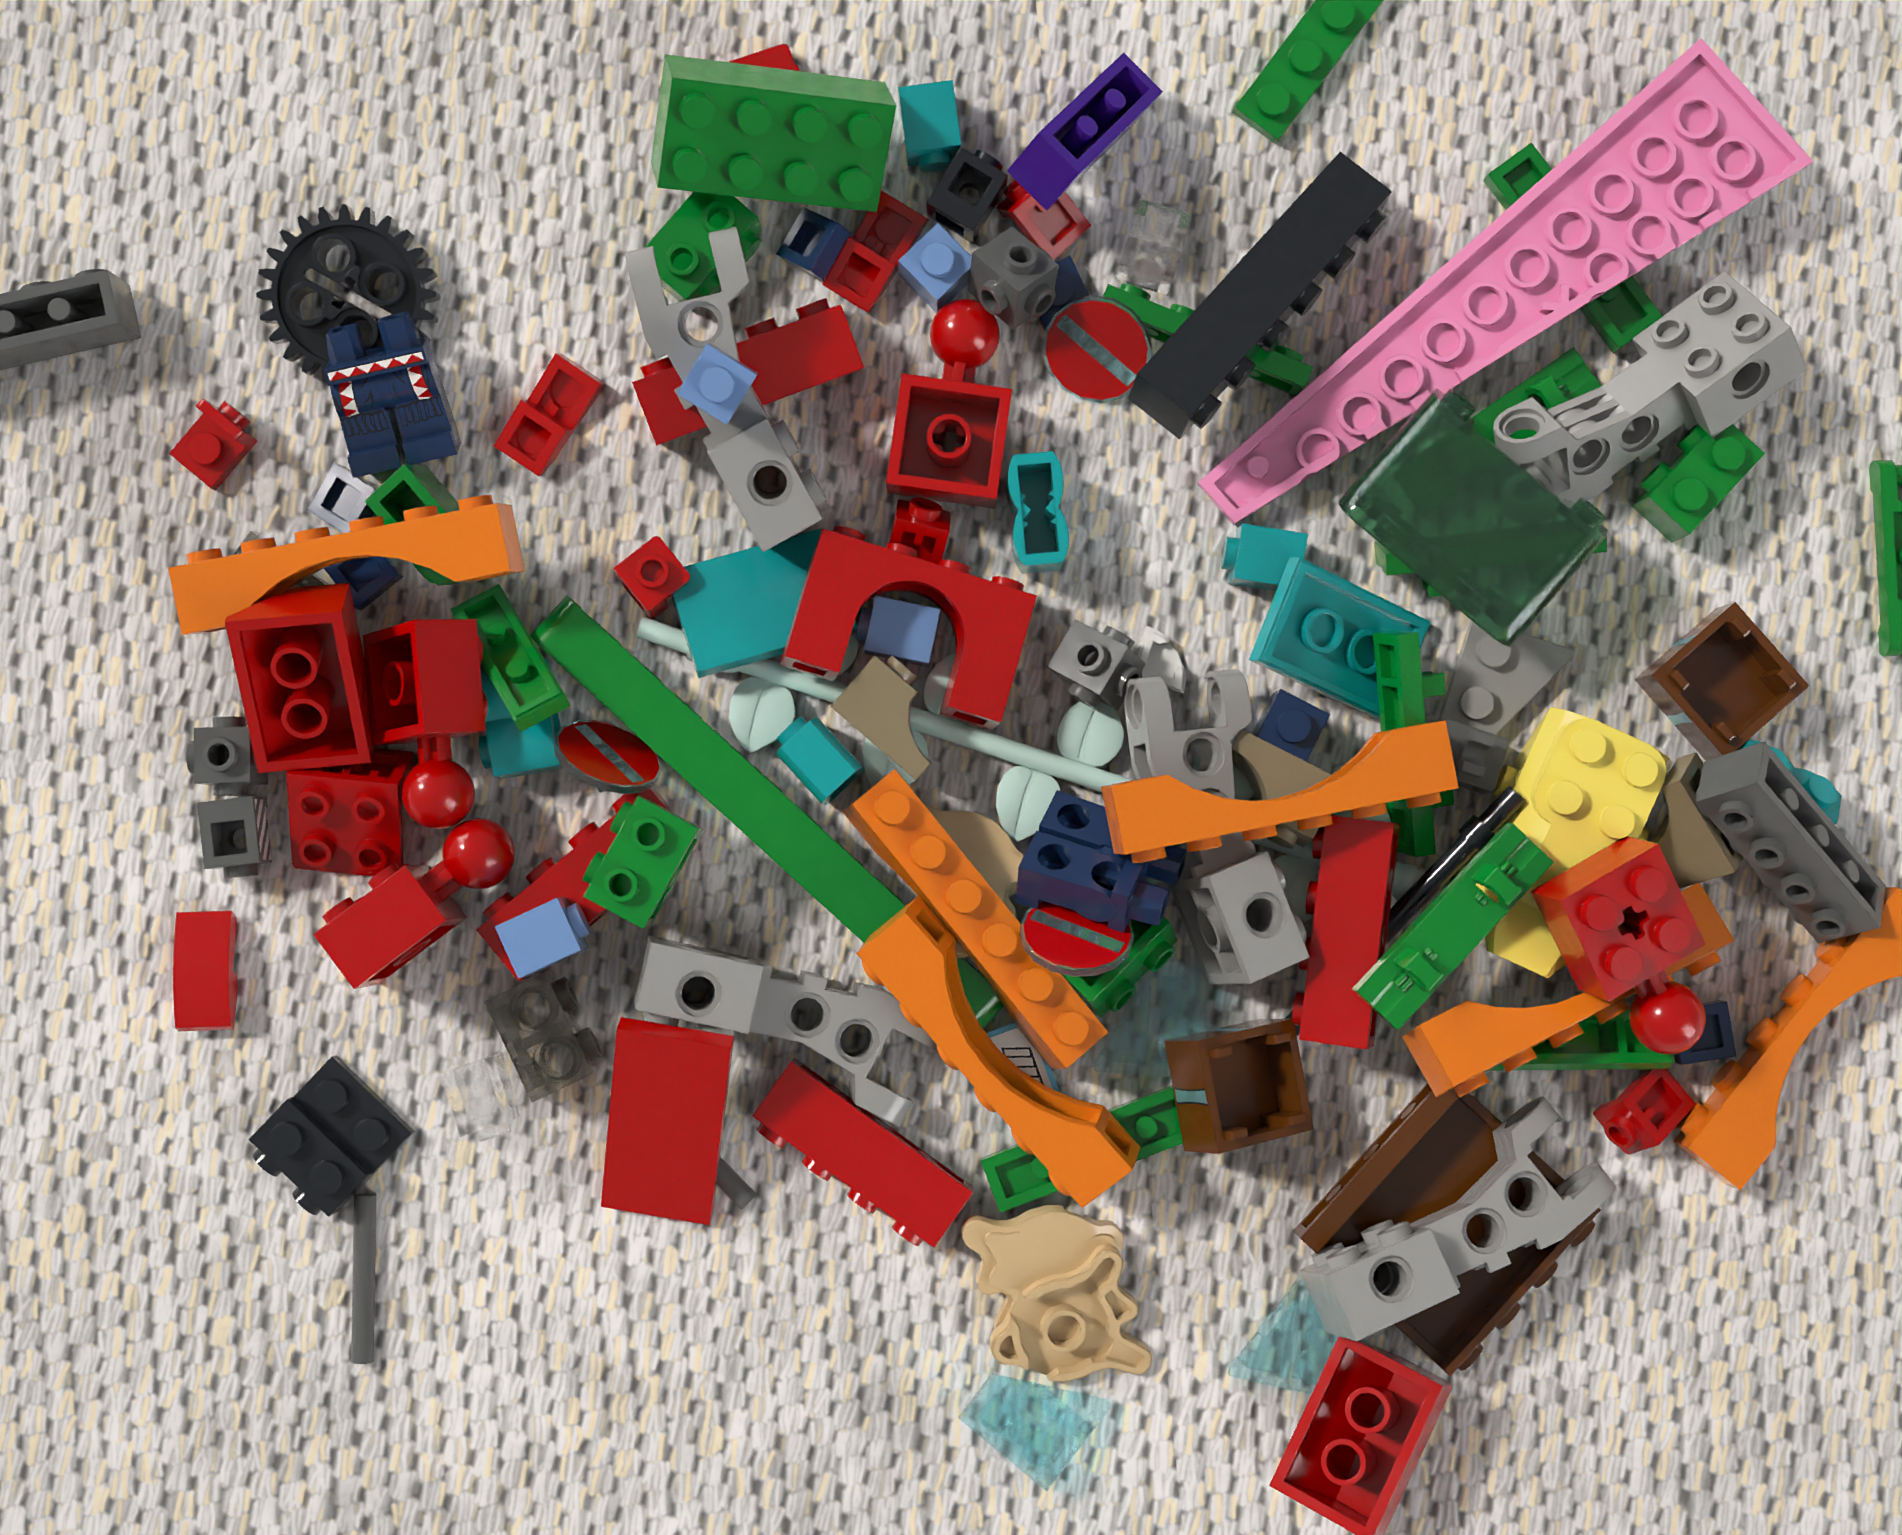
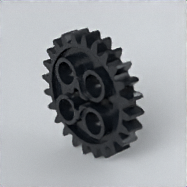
(371, 254)

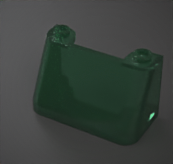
(1472, 518)

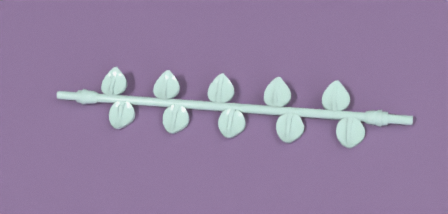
(1085, 740)

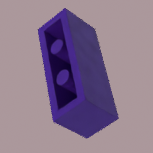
(1084, 131)

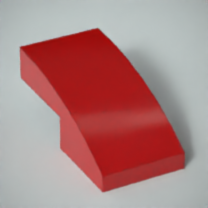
(873, 253)
(550, 414)
(203, 971)

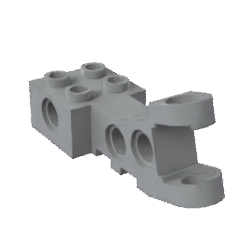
(1696, 365)
(750, 436)
(1229, 892)
(750, 999)
(1422, 1258)

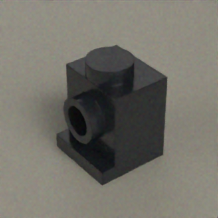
(967, 170)

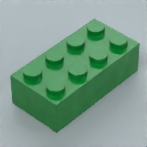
(771, 133)

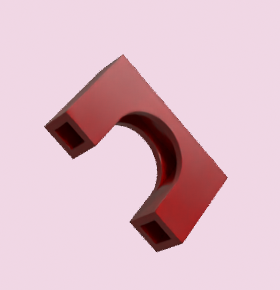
(984, 615)

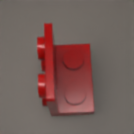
(349, 814)

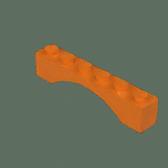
(461, 545)
(1390, 767)
(944, 878)
(1476, 1037)
(1738, 1120)
(1070, 1137)

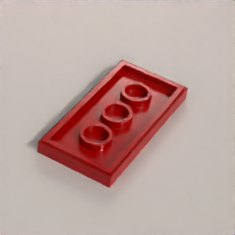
(666, 1120)

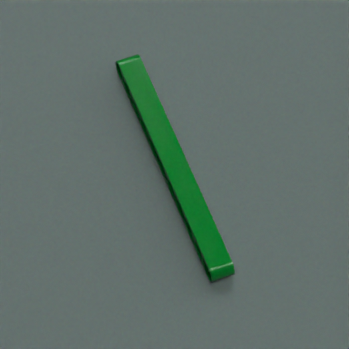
(731, 782)

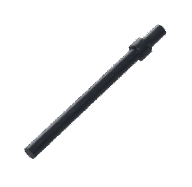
(1473, 837)

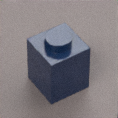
(1291, 724)

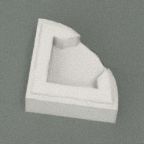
(1162, 660)

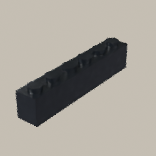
(1259, 296)

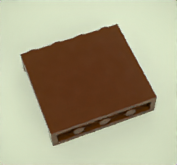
(1416, 1169)

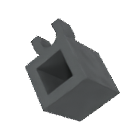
(1476, 756)

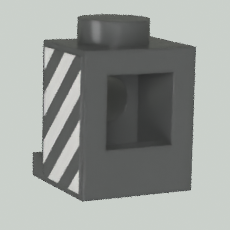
(217, 826)

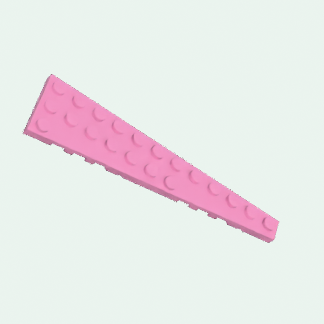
(1620, 201)

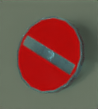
(1096, 348)
(607, 757)
(1072, 944)

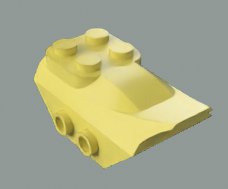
(1581, 794)

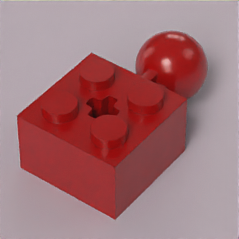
(928, 407)
(425, 692)
(413, 904)
(1618, 930)

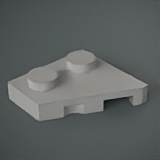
(1499, 680)

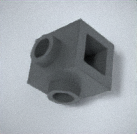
(1013, 278)
(1096, 664)
(206, 757)

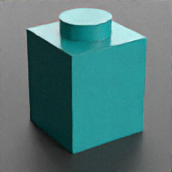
(930, 125)
(1261, 555)

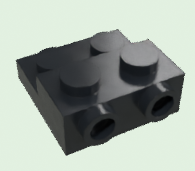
(329, 1138)

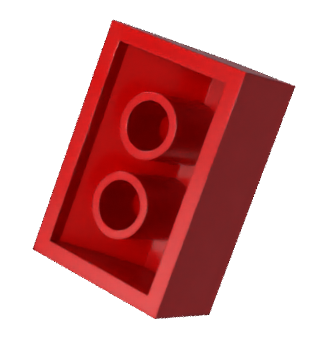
(303, 679)
(1361, 1436)

